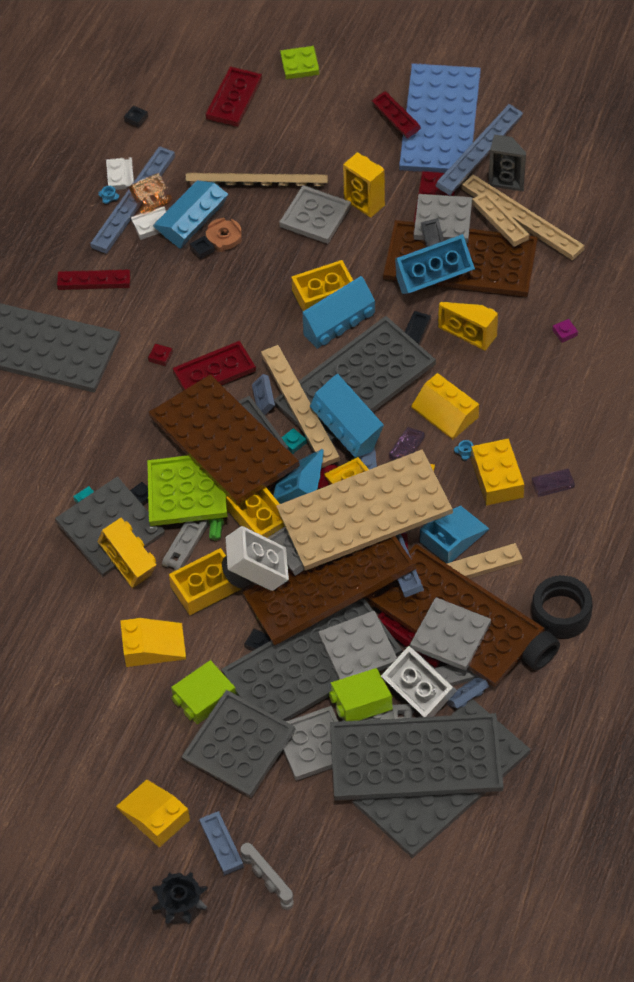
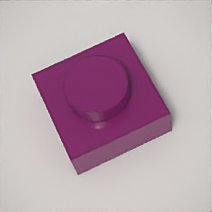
(565, 330)

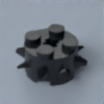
(189, 894)

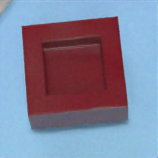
(160, 354)

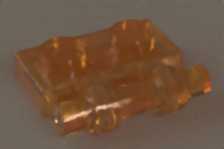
(146, 189)

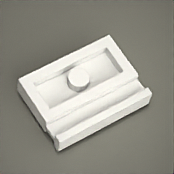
(120, 173)
(144, 222)

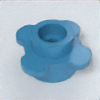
(108, 194)
(464, 445)

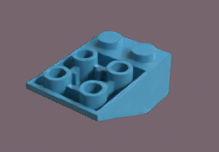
(300, 480)
(452, 534)

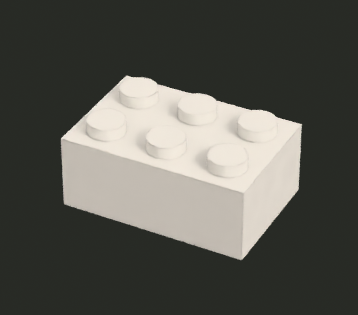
(257, 558)
(419, 683)

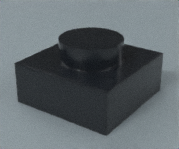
(136, 116)
(202, 247)
(141, 493)
(256, 640)

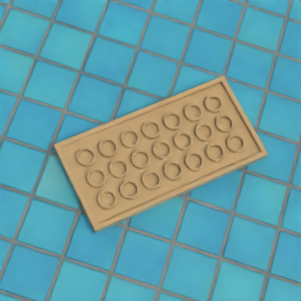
(364, 509)

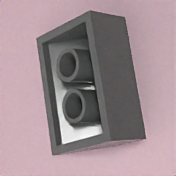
(507, 163)

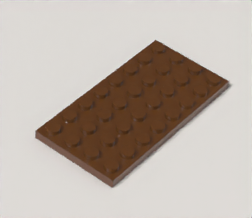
(496, 261)
(224, 439)
(327, 588)
(506, 635)

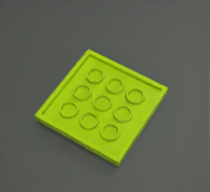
(182, 492)

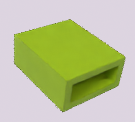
(201, 691)
(361, 696)

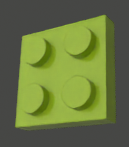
(299, 62)

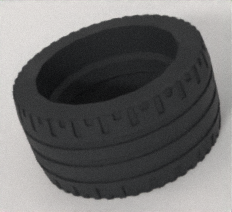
(566, 587)

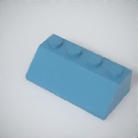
(191, 212)
(433, 264)
(338, 312)
(347, 416)

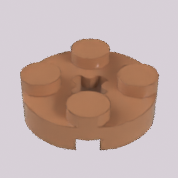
(225, 242)

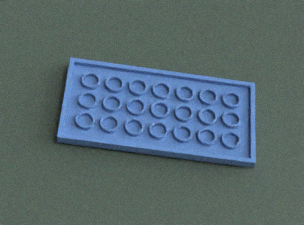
(445, 107)

